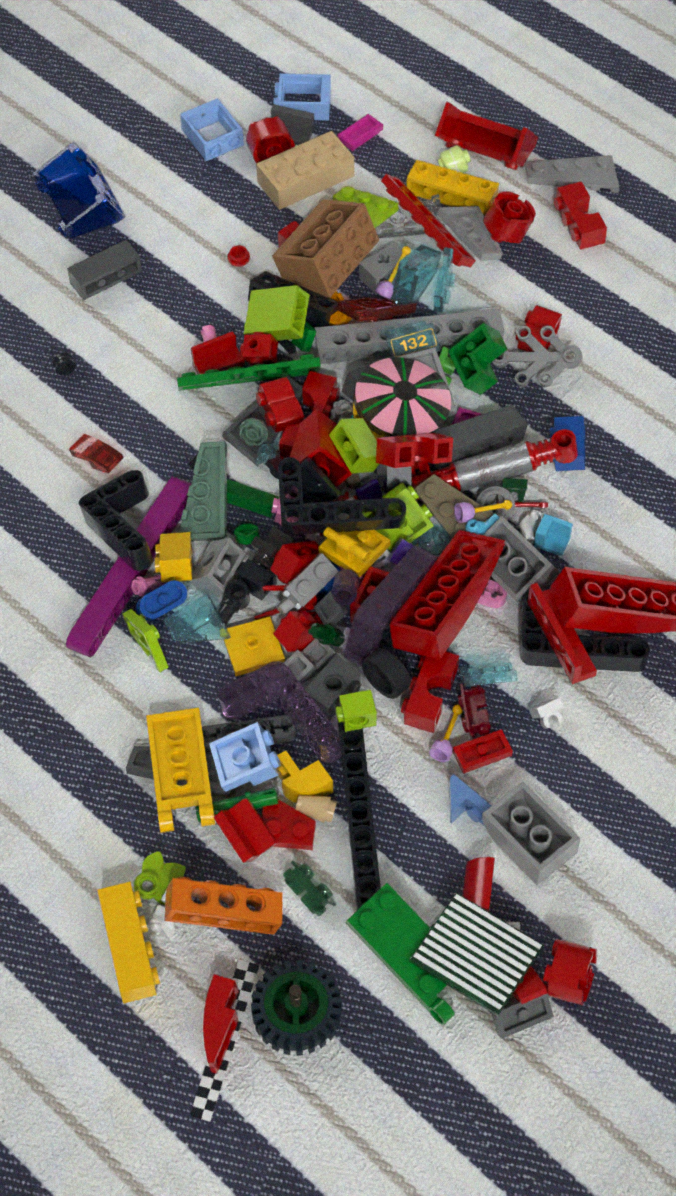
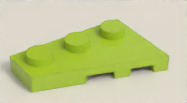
(377, 207)

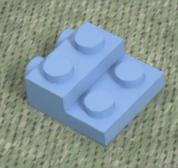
(245, 757)

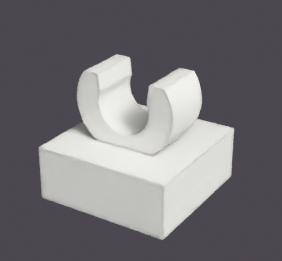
(547, 709)

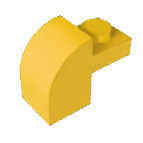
(309, 781)

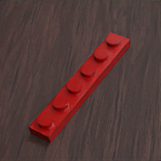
(424, 217)

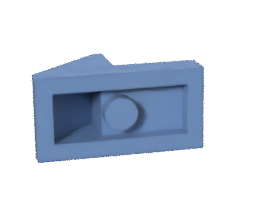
(464, 798)

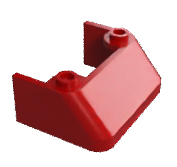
(485, 137)

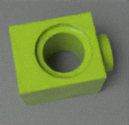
(356, 710)

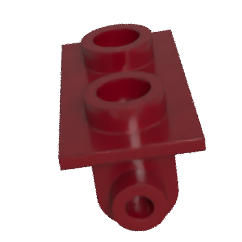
(470, 702)

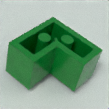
(474, 355)

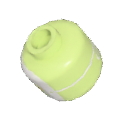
(454, 159)

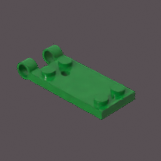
(393, 935)

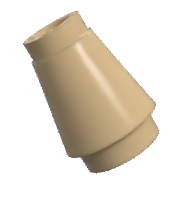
(317, 807)

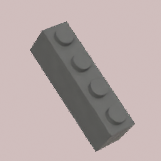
(485, 433)

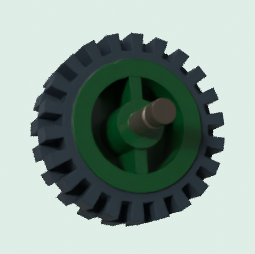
(296, 1007)

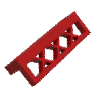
(562, 639)

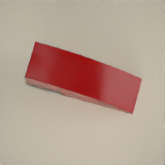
(219, 1019)

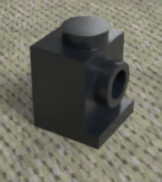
(255, 577)

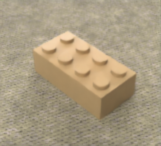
(305, 170)

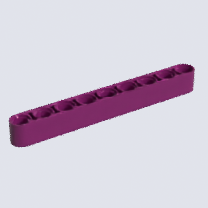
(116, 587)

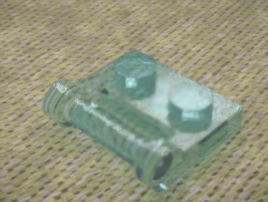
(487, 675)

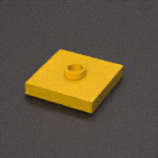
(253, 646)

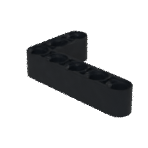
(331, 510)
(102, 514)
(596, 646)

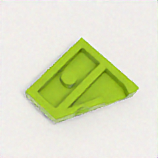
(146, 637)

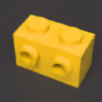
(174, 557)

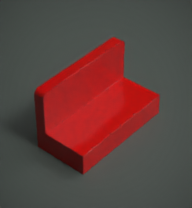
(217, 353)
(245, 830)

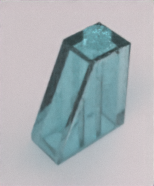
(415, 274)

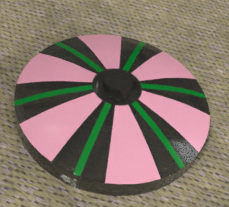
(402, 398)

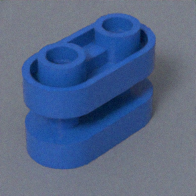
(161, 600)

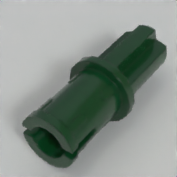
(326, 634)

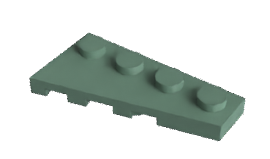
(207, 496)

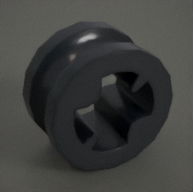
(64, 363)

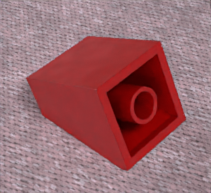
(315, 443)

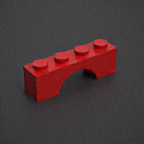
(318, 393)

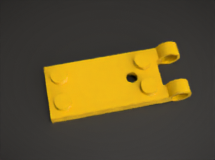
(179, 755)

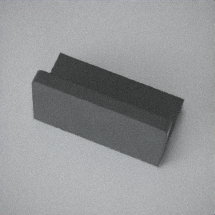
(298, 122)
(520, 1016)

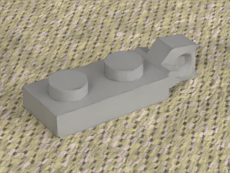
(307, 584)

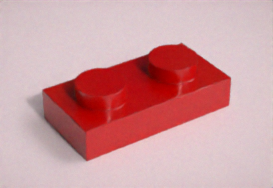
(482, 751)

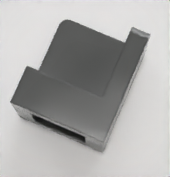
(331, 612)

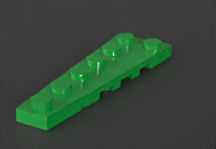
(256, 373)

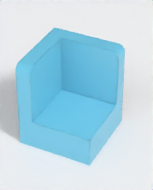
(553, 535)

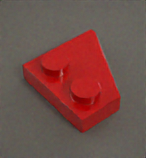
(289, 826)

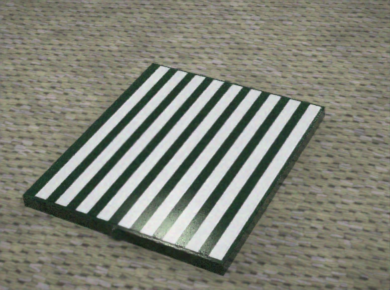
(476, 954)

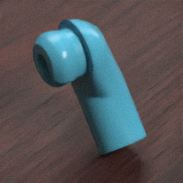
(480, 527)

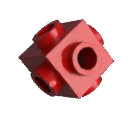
(259, 349)

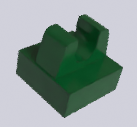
(517, 486)

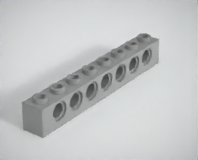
(368, 339)

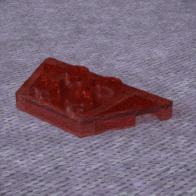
(373, 308)

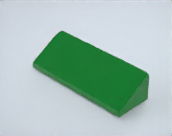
(250, 498)

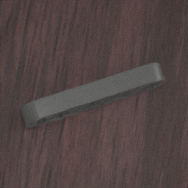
(275, 722)

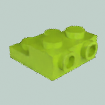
(416, 519)

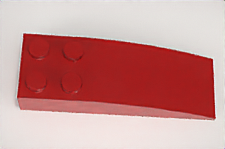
(446, 595)
(614, 602)

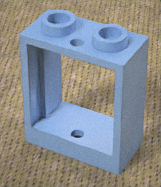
(305, 85)
(213, 112)

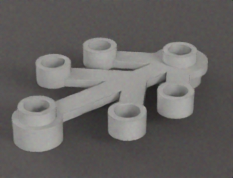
(541, 357)

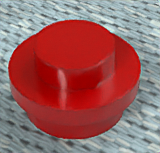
(238, 256)

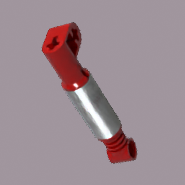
(501, 463)

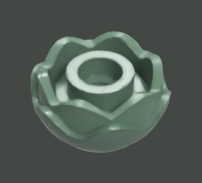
(253, 431)

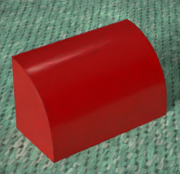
(479, 881)

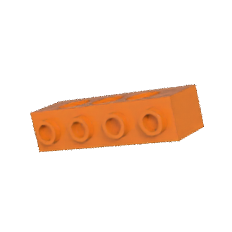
(182, 909)

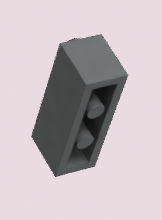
(104, 269)

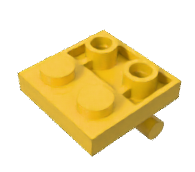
(354, 549)

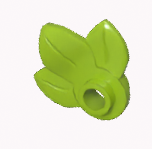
(158, 874)

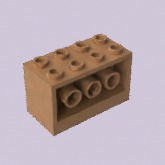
(327, 246)

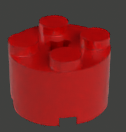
(268, 138)
(509, 218)
(571, 971)

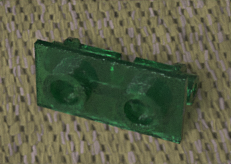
(302, 879)

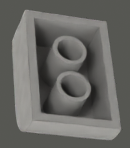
(530, 833)

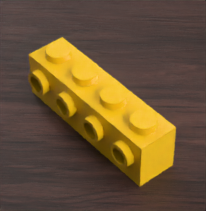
(452, 186)
(127, 943)

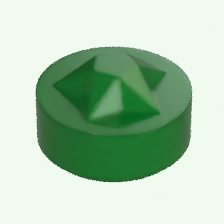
(246, 533)

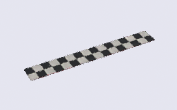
(210, 1082)

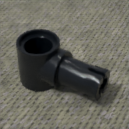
(233, 605)

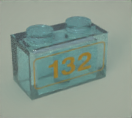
(412, 340)

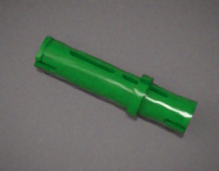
(258, 800)

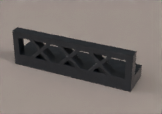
(316, 315)

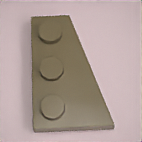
(440, 501)

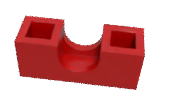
(573, 203)
(406, 449)
(422, 708)

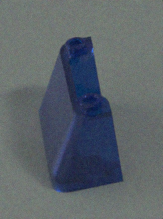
(78, 192)

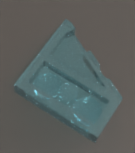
(445, 280)
(197, 622)

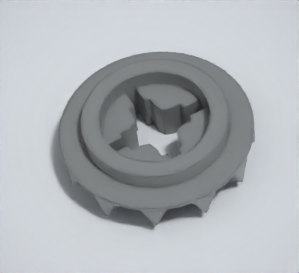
(341, 410)
(489, 497)

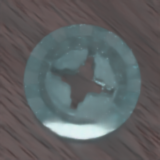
(440, 538)

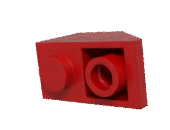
(294, 630)

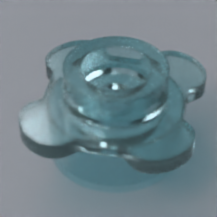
(267, 452)

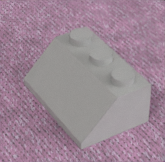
(519, 562)

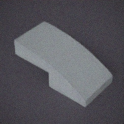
(310, 660)

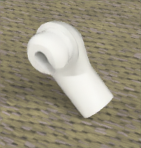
(530, 524)

